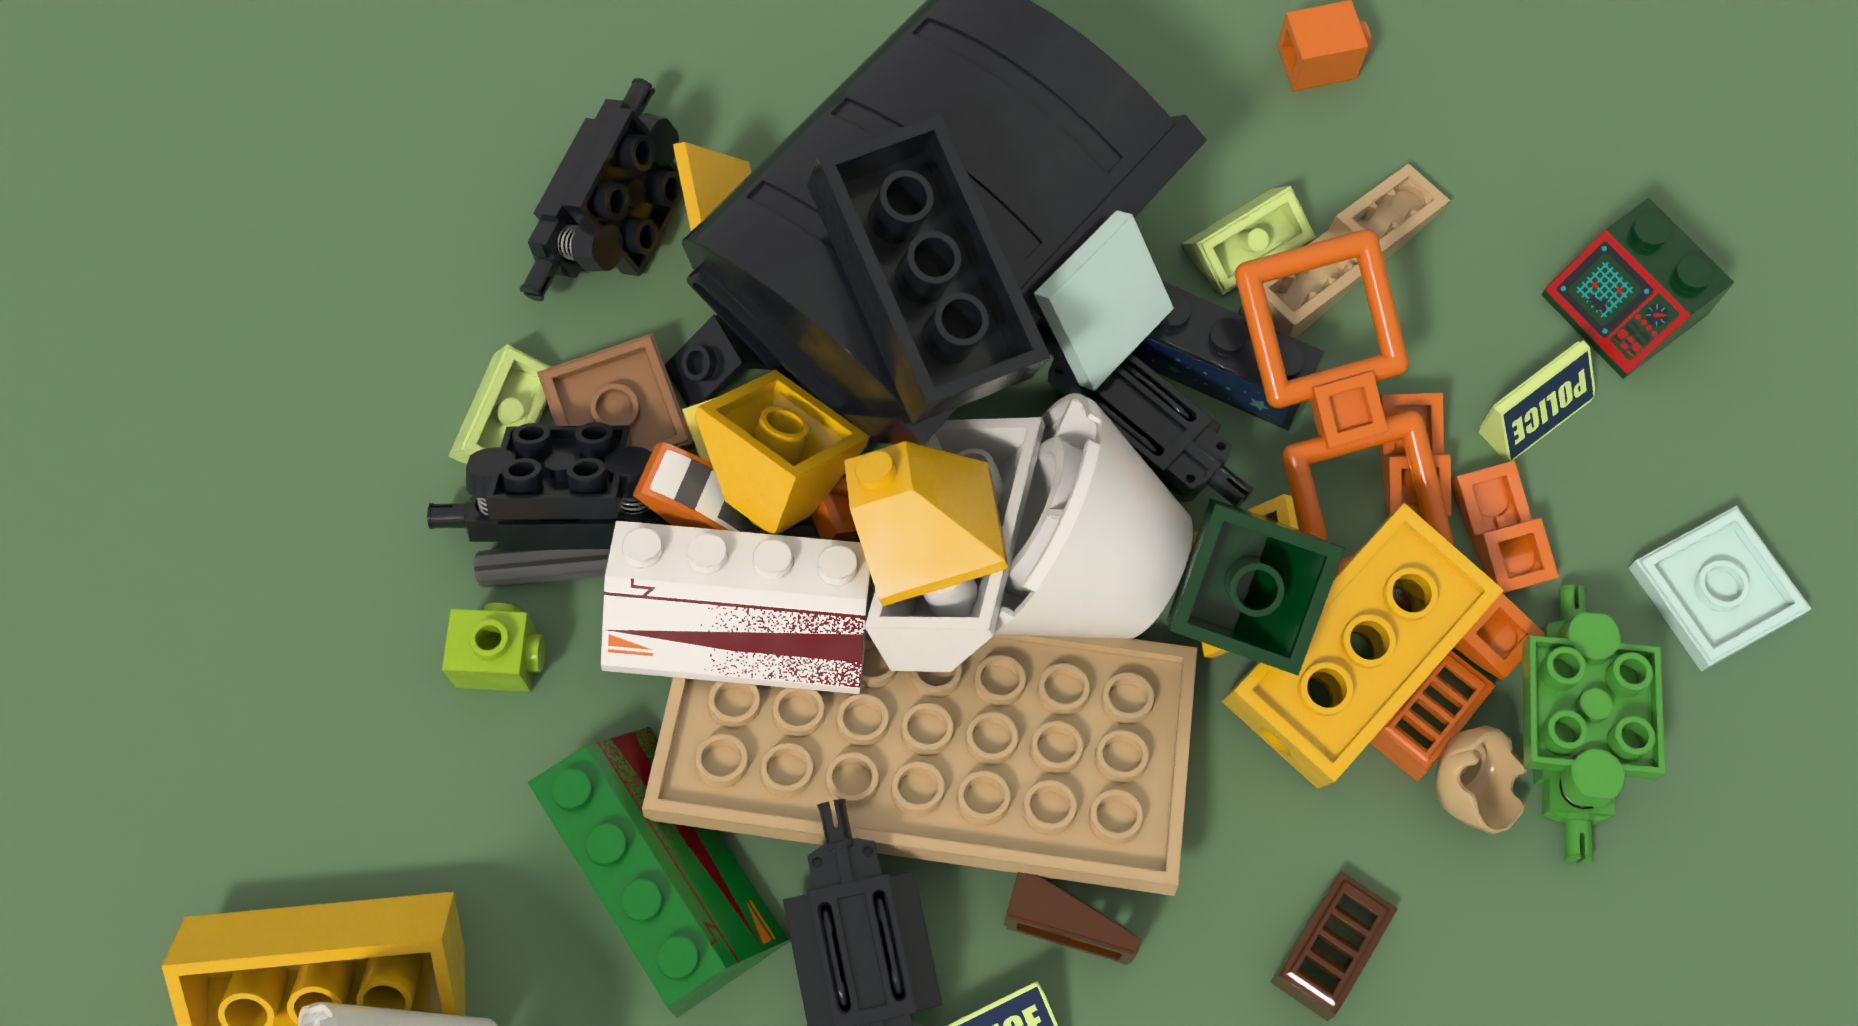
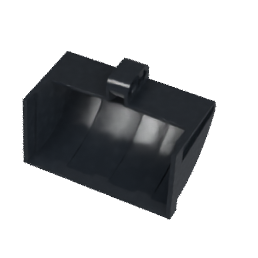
(1046, 138)

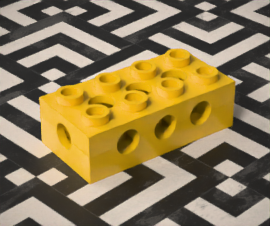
(1405, 647)

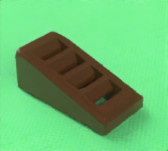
(1058, 917)
(1308, 989)

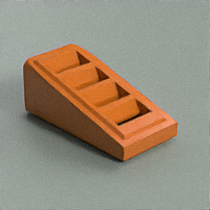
(1405, 750)

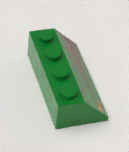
(663, 884)

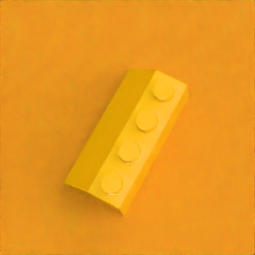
(277, 960)

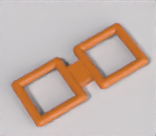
(1345, 396)

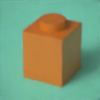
(1323, 45)

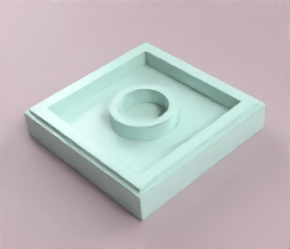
(1104, 300)
(1719, 588)

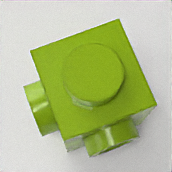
(493, 648)

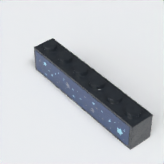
(1215, 355)

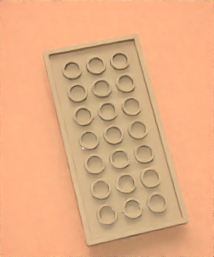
(1013, 762)

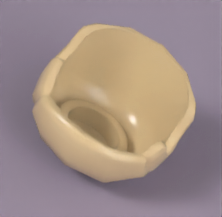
(1478, 779)

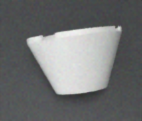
(1095, 537)

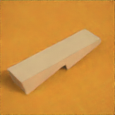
(1392, 210)

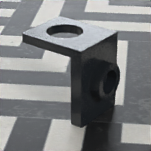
(710, 362)

